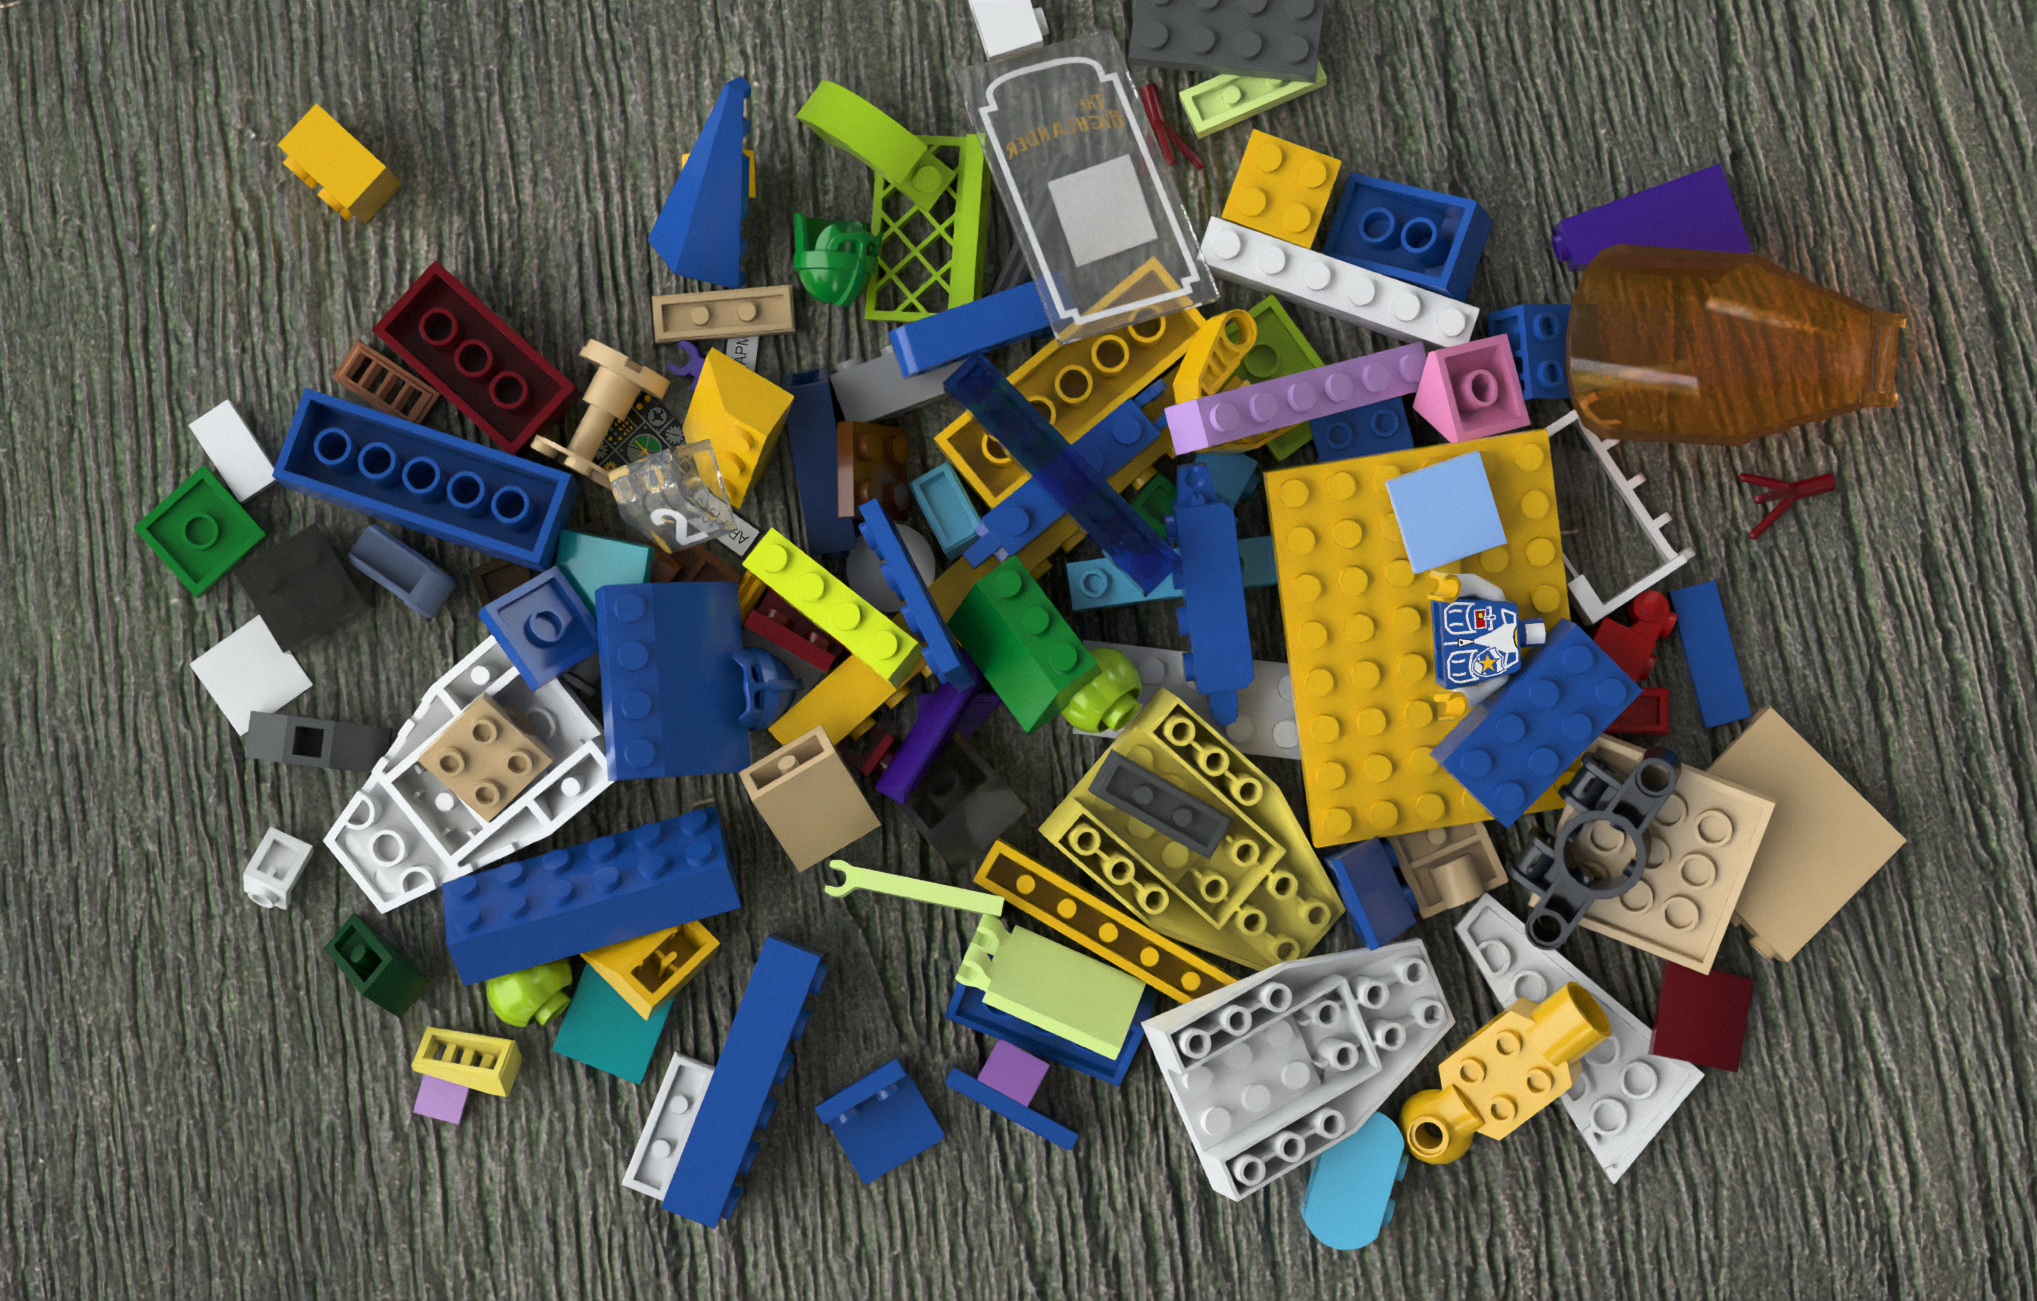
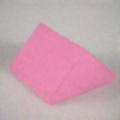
(1472, 390)

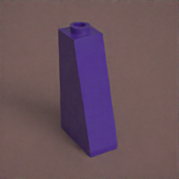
(1677, 214)

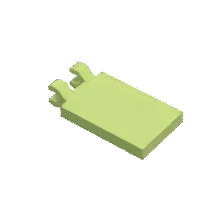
(914, 890)
(1052, 986)

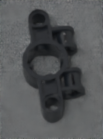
(1570, 887)

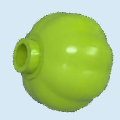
(1109, 698)
(531, 994)

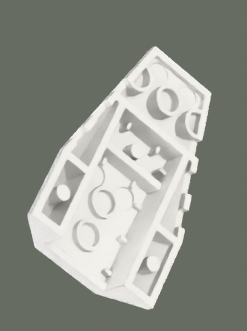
(414, 833)

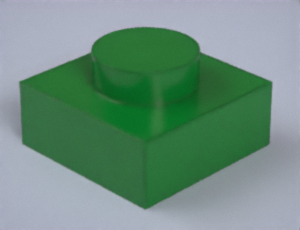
(1155, 503)

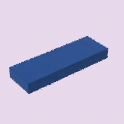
(1709, 654)
(1028, 1117)

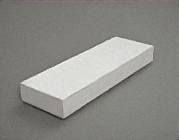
(668, 1126)

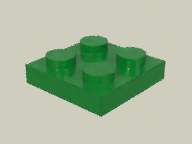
(201, 531)

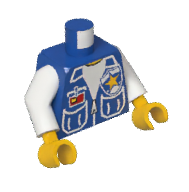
(1475, 640)

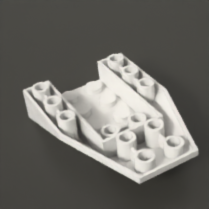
(1296, 1057)

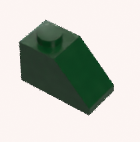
(376, 966)

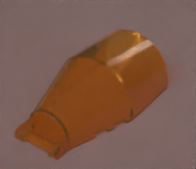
(1718, 348)

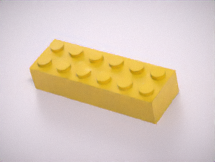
(1073, 391)

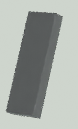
(1160, 804)

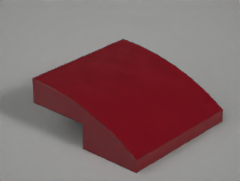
(1700, 1017)

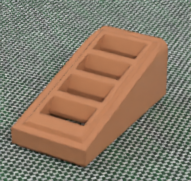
(353, 362)

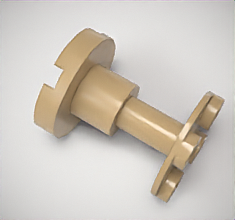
(610, 397)

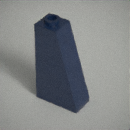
(814, 451)

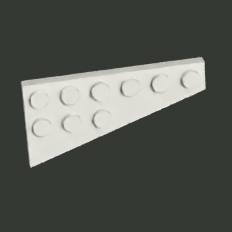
(1622, 1089)

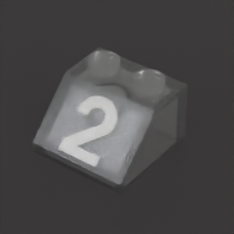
(675, 496)

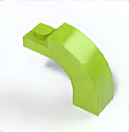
(876, 140)

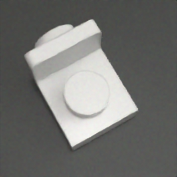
(276, 869)

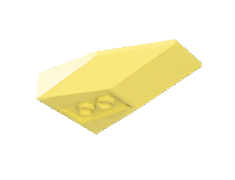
(1261, 890)

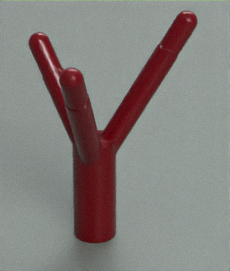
(1161, 128)
(1790, 491)

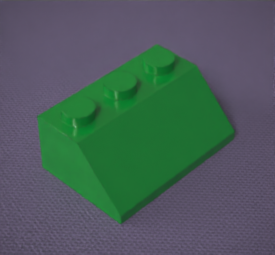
(1022, 644)

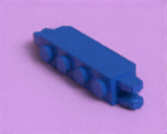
(1031, 513)
(1212, 592)

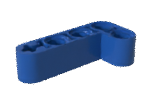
(972, 326)

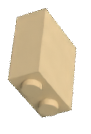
(809, 798)

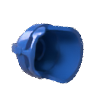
(767, 687)

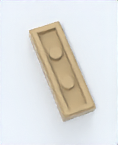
(724, 314)

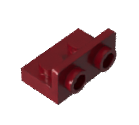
(794, 632)

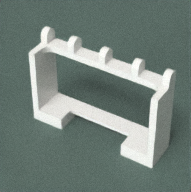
(1579, 591)

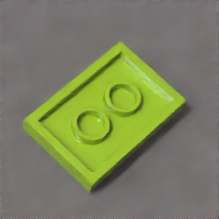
(1276, 354)

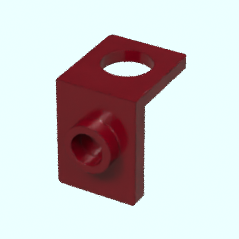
(877, 756)

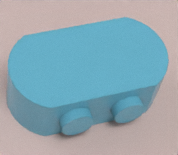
(1353, 1184)

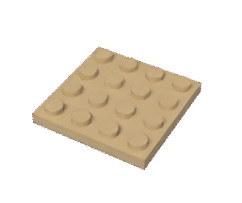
(1695, 866)

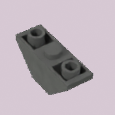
(316, 742)

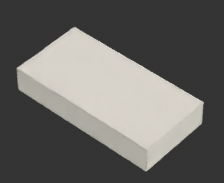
(234, 451)

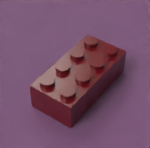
(476, 361)

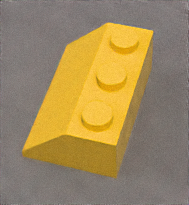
(740, 418)

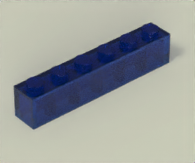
(1061, 473)

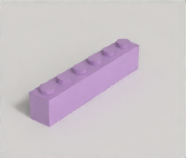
(1295, 398)

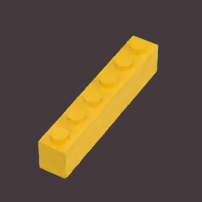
(1099, 925)

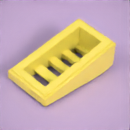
(482, 1078)

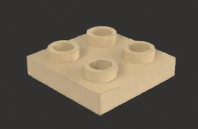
(487, 755)
(1448, 865)

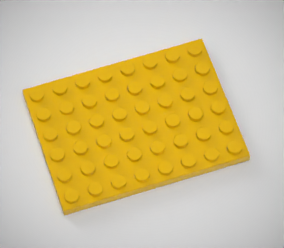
(1365, 634)

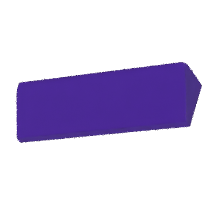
(928, 737)

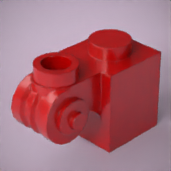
(1633, 645)

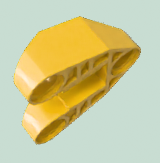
(1210, 363)

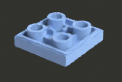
(1445, 511)

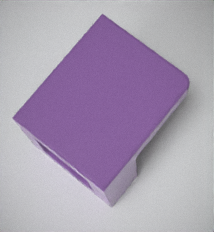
(1013, 1071)

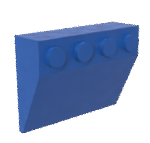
(671, 679)

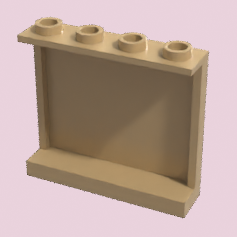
(1816, 844)

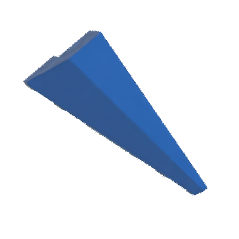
(705, 209)

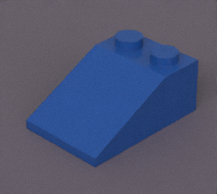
(1409, 234)
(1371, 891)

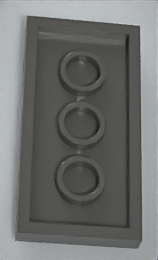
(1229, 37)

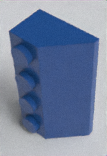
(969, 1010)

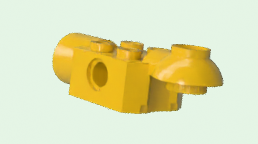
(1505, 1073)

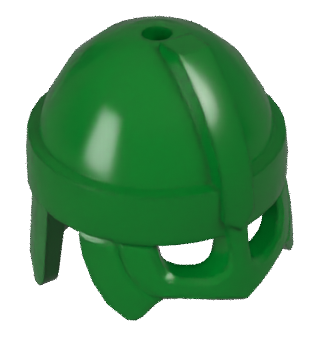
(834, 258)

